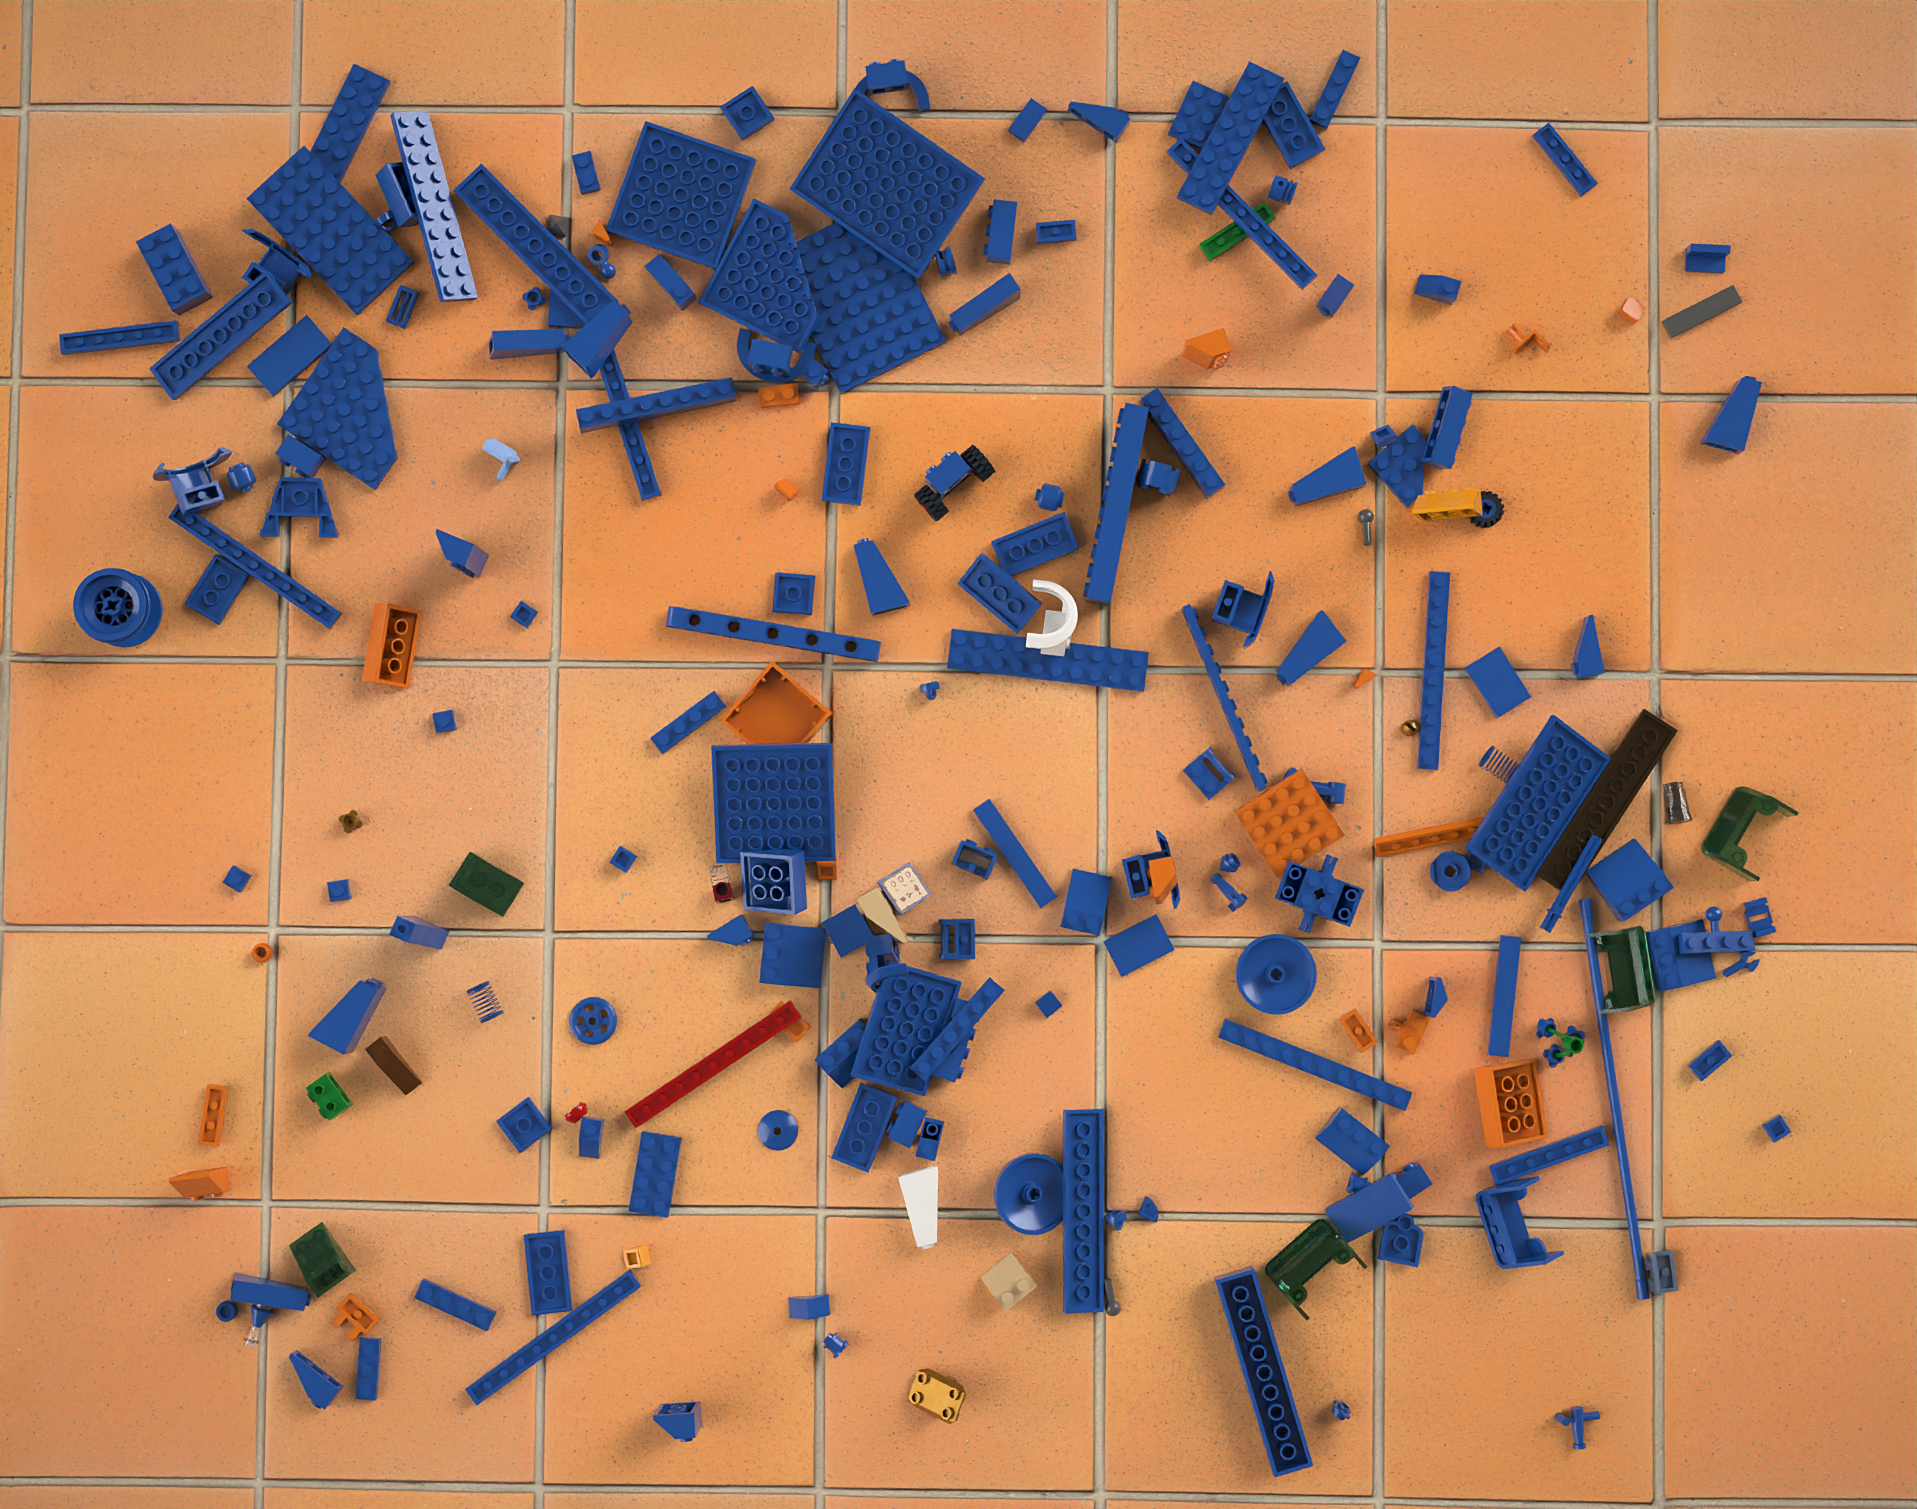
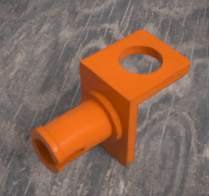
(1523, 339)

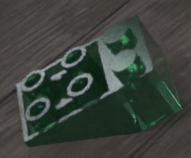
(321, 1259)

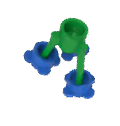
(1571, 1041)

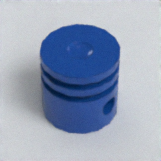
(1282, 189)

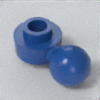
(607, 270)

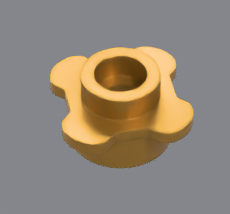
(352, 815)

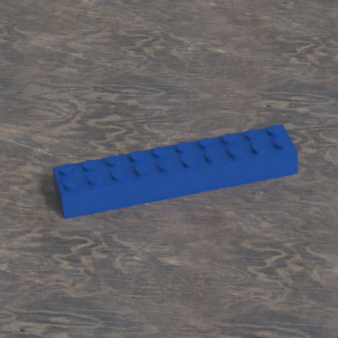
(1117, 503)
(1263, 1371)

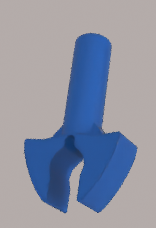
(1742, 964)

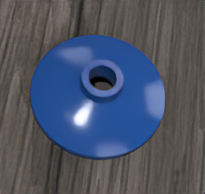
(788, 1128)

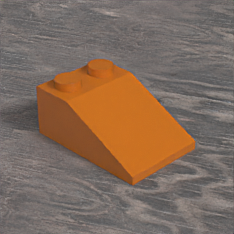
(201, 1182)

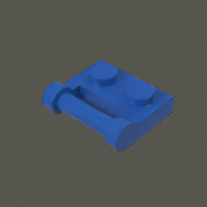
(1203, 777)
(963, 938)

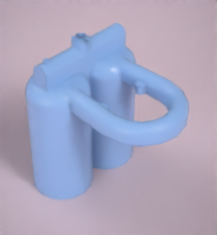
(502, 453)

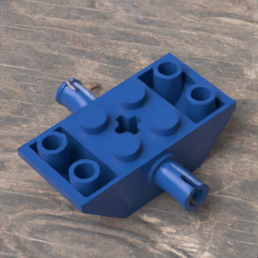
(1338, 898)

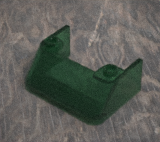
(1731, 825)
(1628, 969)
(1306, 1257)

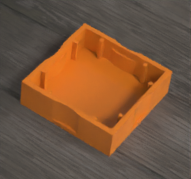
(776, 711)

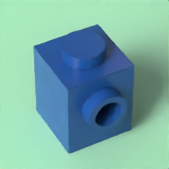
(815, 374)

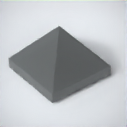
(558, 225)

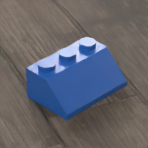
(397, 194)
(841, 1054)
(1352, 1141)
(680, 1419)

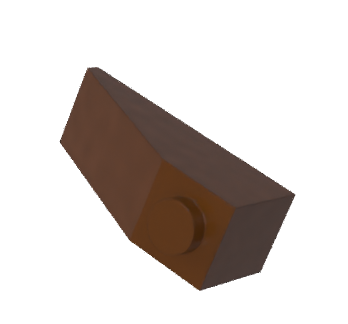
(393, 1064)

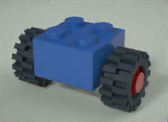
(948, 476)

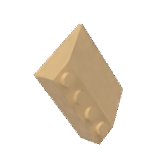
(878, 909)

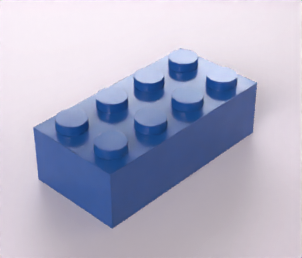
(174, 269)

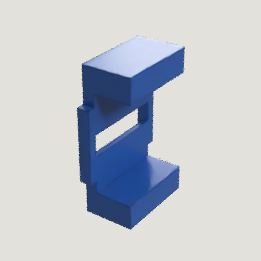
(1762, 926)

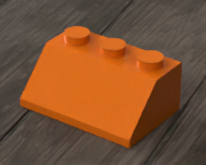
(1208, 350)

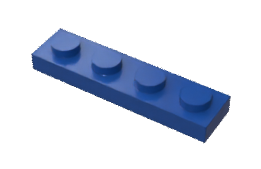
(1334, 89)
(688, 722)
(455, 1304)

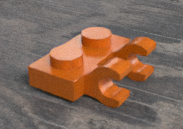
(358, 1314)

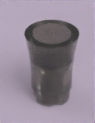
(1676, 804)

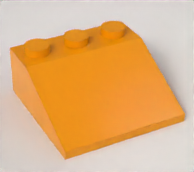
(1448, 504)

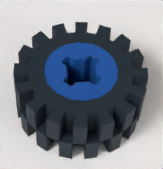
(1494, 511)

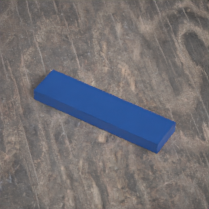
(1565, 159)

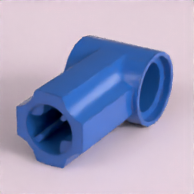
(1331, 791)

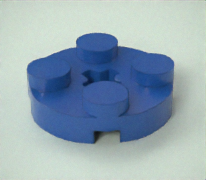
(1442, 863)

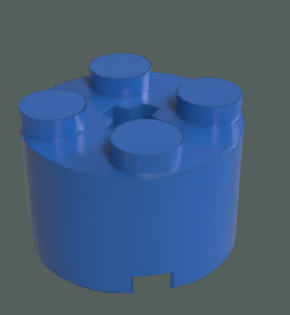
(1157, 476)

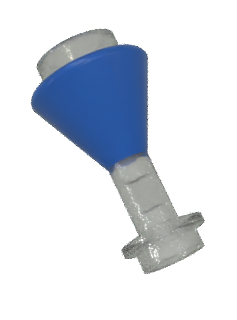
(260, 1315)

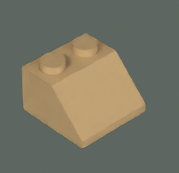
(1008, 1281)

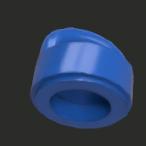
(383, 219)
(932, 686)
(1116, 1218)

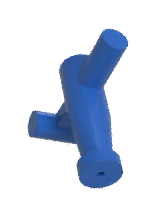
(1237, 900)
(1577, 1419)

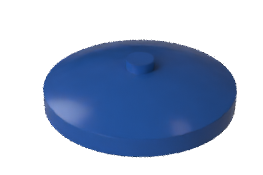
(1276, 974)
(1030, 1194)

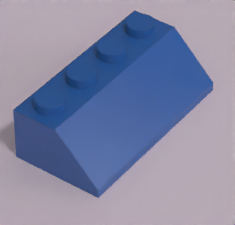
(462, 554)

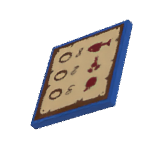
(904, 888)

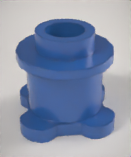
(1356, 1183)
(834, 1344)

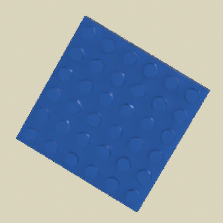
(681, 195)
(774, 799)

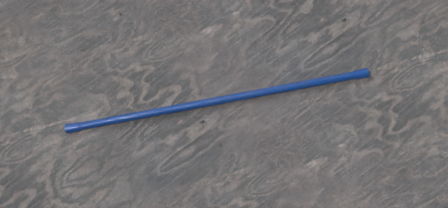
(1641, 1281)

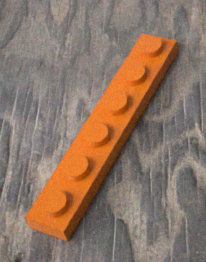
(1426, 837)

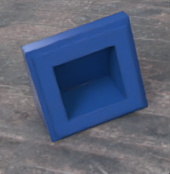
(1048, 1004)

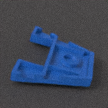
(300, 499)

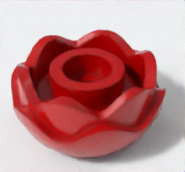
(577, 1113)

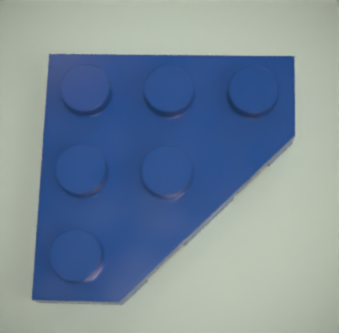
(1401, 466)

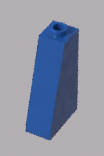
(985, 304)
(598, 338)
(526, 343)
(1734, 419)
(1330, 479)
(880, 584)
(1312, 647)
(419, 932)
(268, 1292)

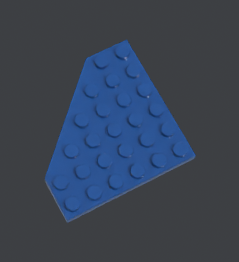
(764, 280)
(346, 411)

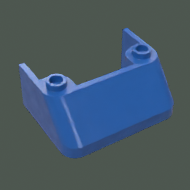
(1507, 1227)

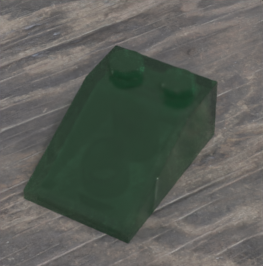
(486, 883)

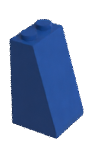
(349, 1018)

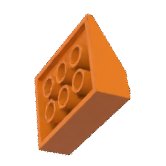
(1510, 1103)

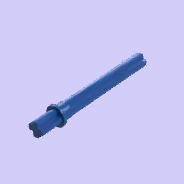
(1570, 884)

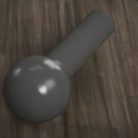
(1365, 518)
(1112, 1307)

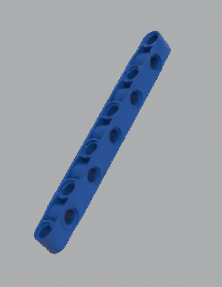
(787, 635)

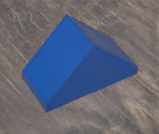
(809, 1306)

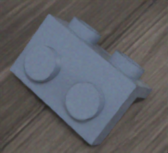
(1661, 1271)

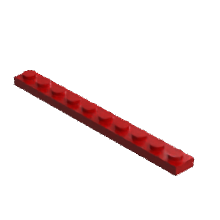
(713, 1064)

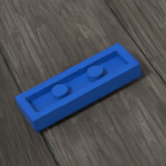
(368, 1368)

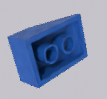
(1086, 902)

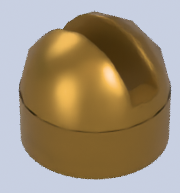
(1407, 731)

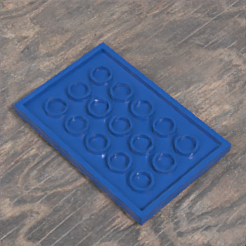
(902, 1025)

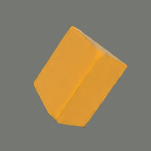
(637, 1257)

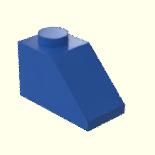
(1438, 288)
(734, 932)
(591, 1136)

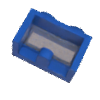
(974, 859)

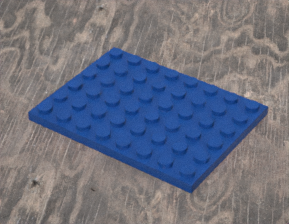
(887, 183)
(865, 308)

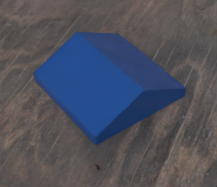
(1435, 997)

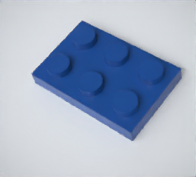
(1198, 115)

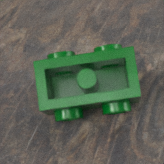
(331, 1094)

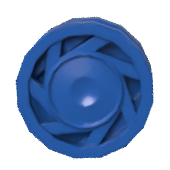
(945, 262)

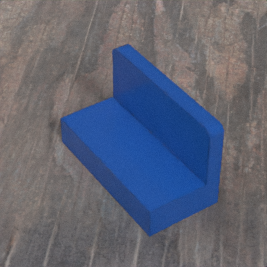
(1706, 258)

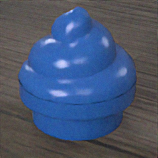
(1229, 863)

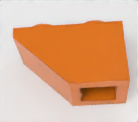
(1163, 878)

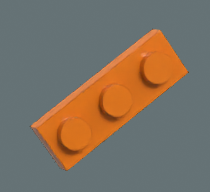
(213, 1115)

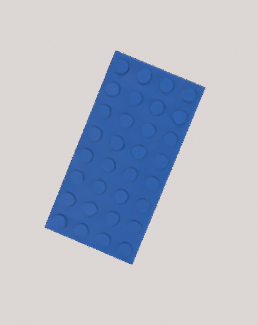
(330, 230)
(1538, 803)

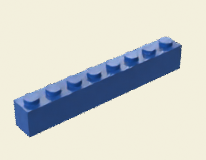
(656, 405)

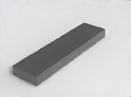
(1701, 311)

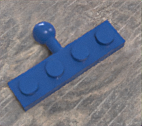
(1715, 940)

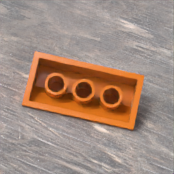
(391, 645)

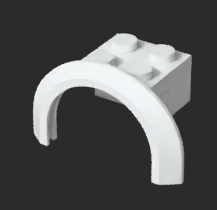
(1057, 625)

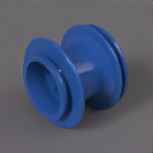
(96, 601)

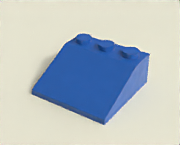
(1628, 880)
(774, 881)
(792, 955)
(1670, 967)

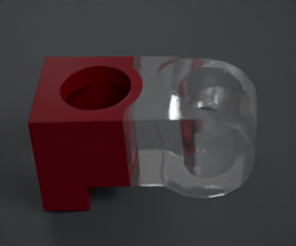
(721, 883)

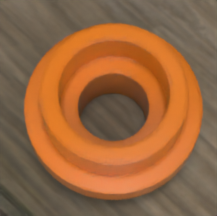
(256, 952)

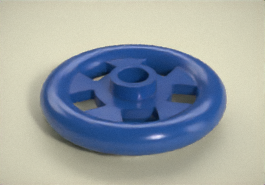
(579, 1030)

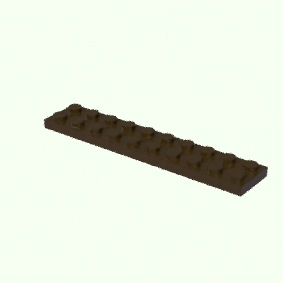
(1610, 795)

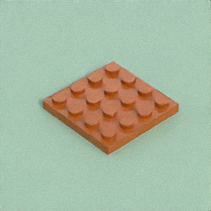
(1289, 822)

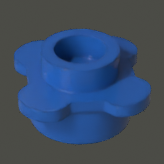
(532, 304)
(1341, 1410)

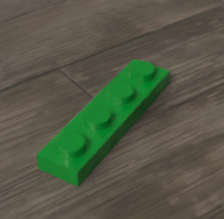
(1231, 235)

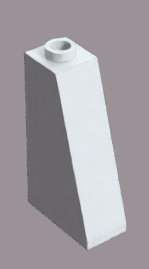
(921, 1200)

